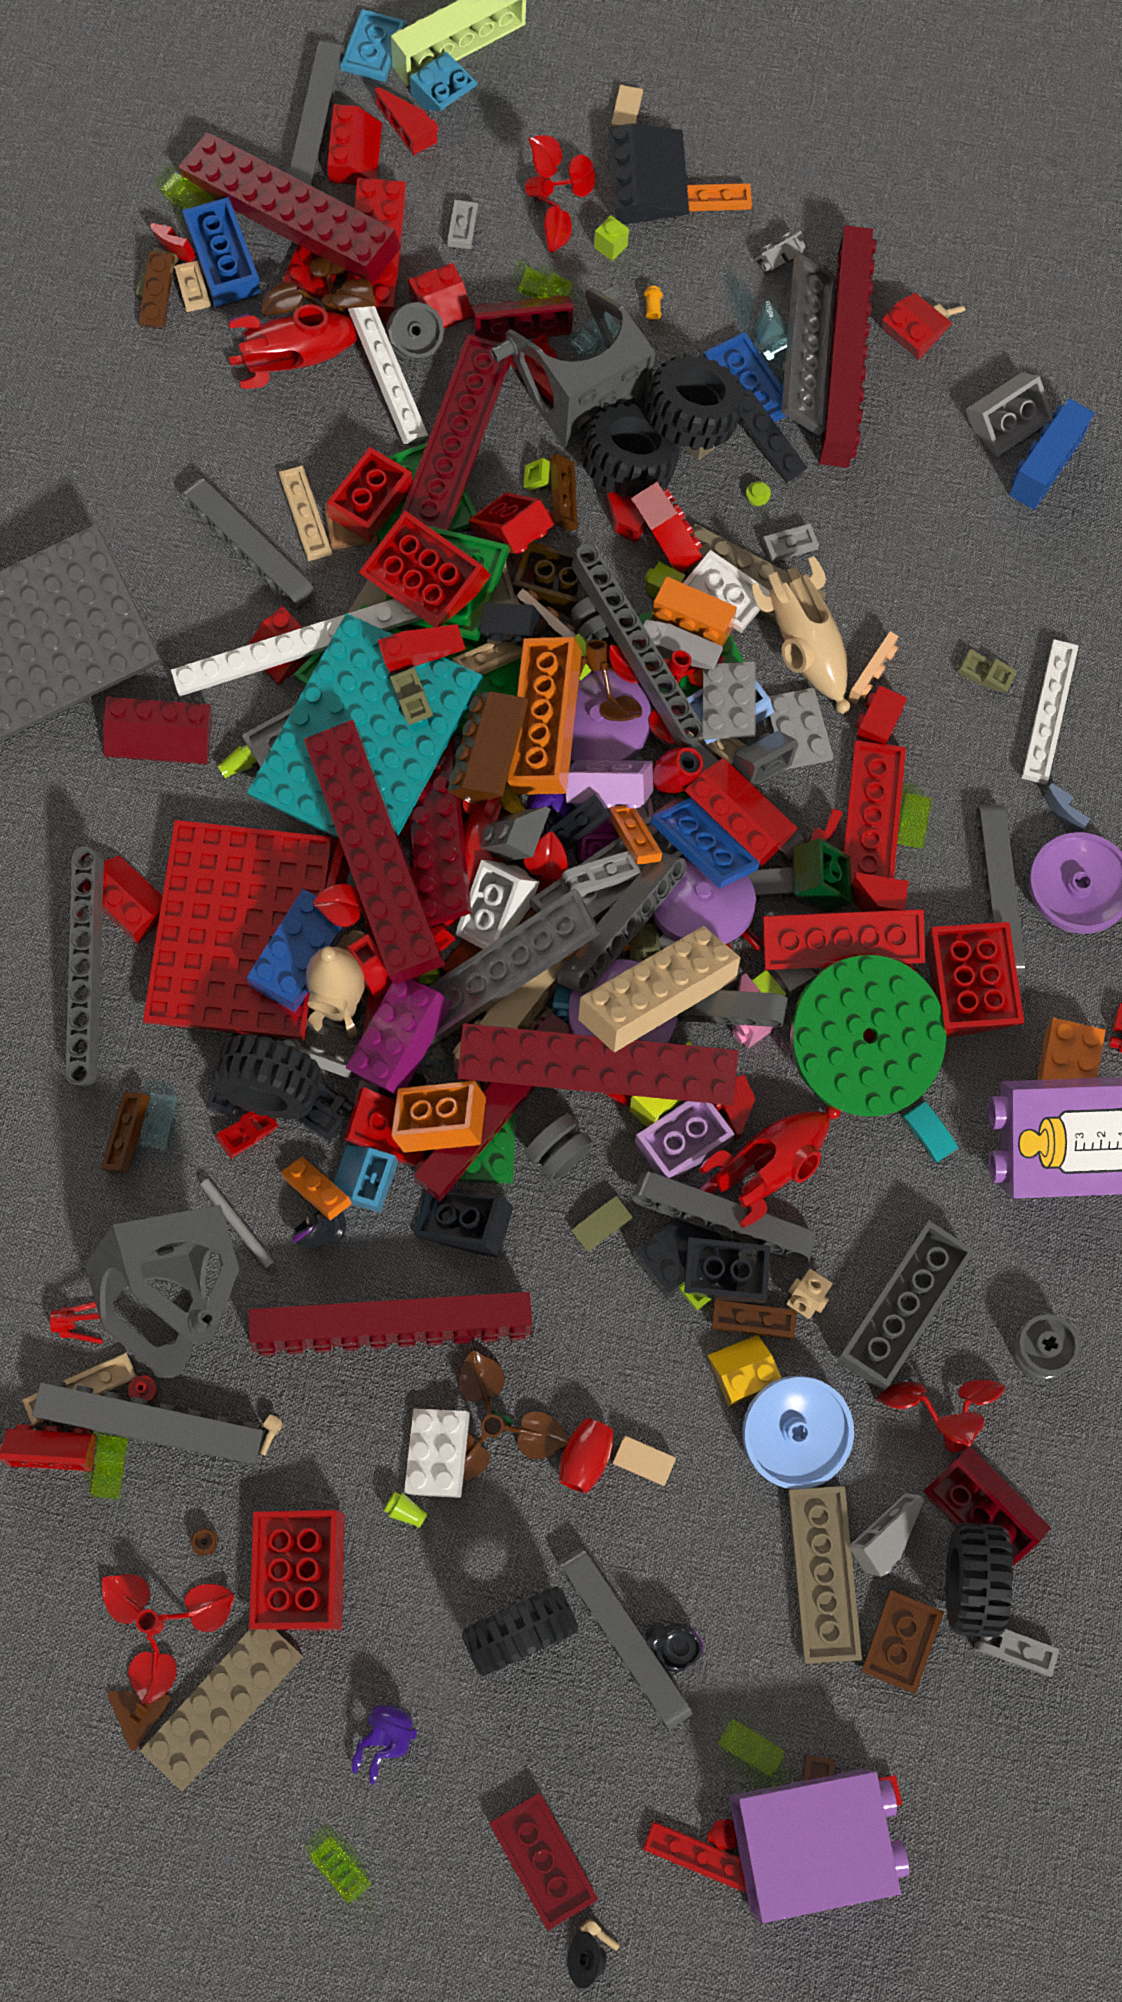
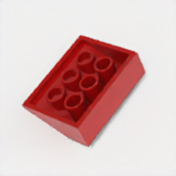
(424, 571)
(975, 977)
(297, 1570)

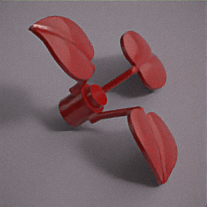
(546, 156)
(678, 665)
(547, 861)
(342, 906)
(958, 1429)
(125, 1597)

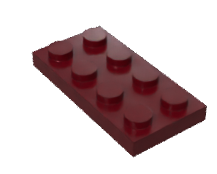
(543, 1861)

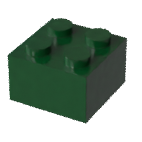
(822, 875)

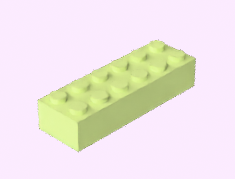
(454, 29)

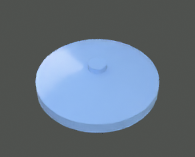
(798, 1432)

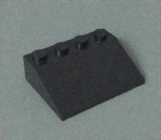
(648, 173)

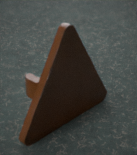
(135, 1717)

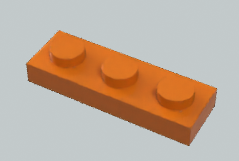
(719, 197)
(635, 835)
(316, 1188)

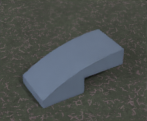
(1059, 802)

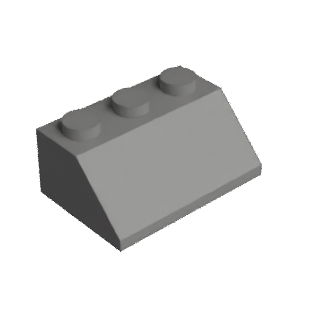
(1010, 413)

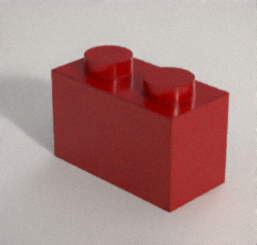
(881, 716)

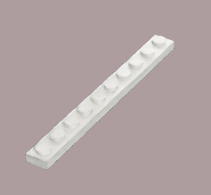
(282, 648)

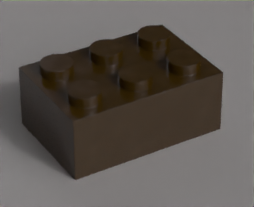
(550, 576)

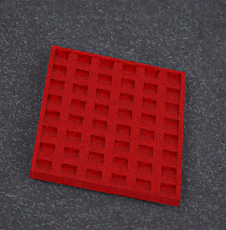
(217, 916)

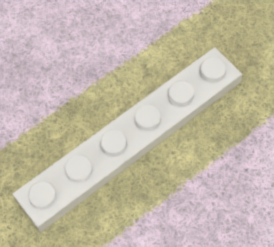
(388, 374)
(1049, 712)

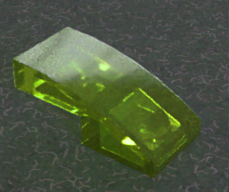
(184, 192)
(543, 286)
(914, 820)
(109, 1468)
(751, 1748)

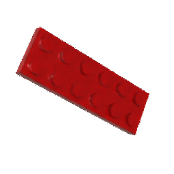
(874, 808)
(831, 937)

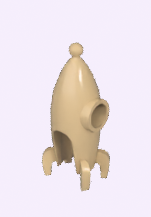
(808, 631)
(334, 987)

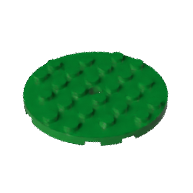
(831, 1045)

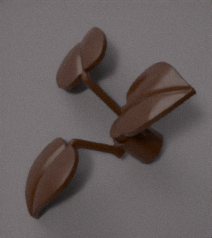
(354, 293)
(617, 709)
(539, 1431)

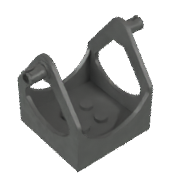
(589, 385)
(171, 1250)

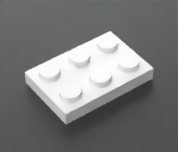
(728, 584)
(437, 1453)

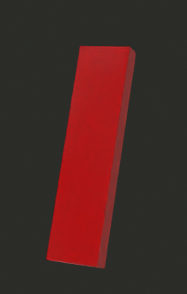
(695, 1855)

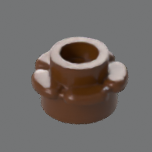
(201, 1534)

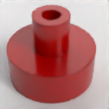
(149, 1388)
(723, 1834)

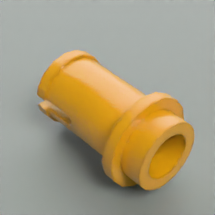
(653, 302)

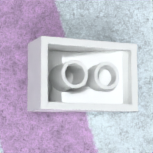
(498, 903)

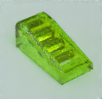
(358, 1888)

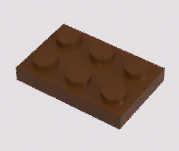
(902, 1642)

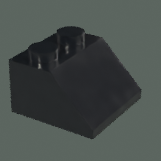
(511, 623)

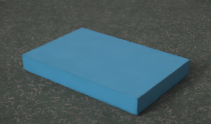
(370, 45)

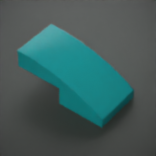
(931, 1131)

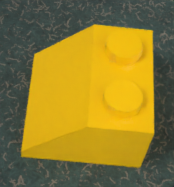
(743, 1369)

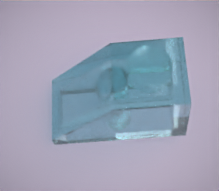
(770, 332)

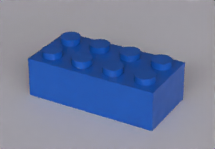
(221, 252)
(1050, 453)
(284, 962)

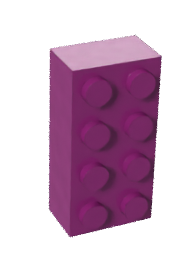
(399, 1035)

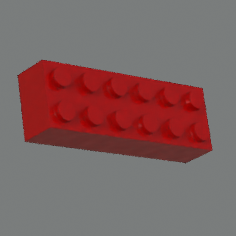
(385, 203)

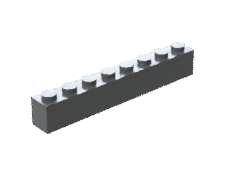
(148, 1423)

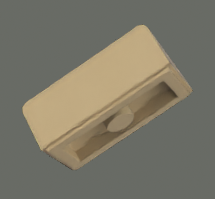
(644, 1460)

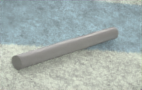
(237, 1224)

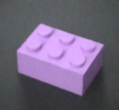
(613, 780)
(684, 1139)

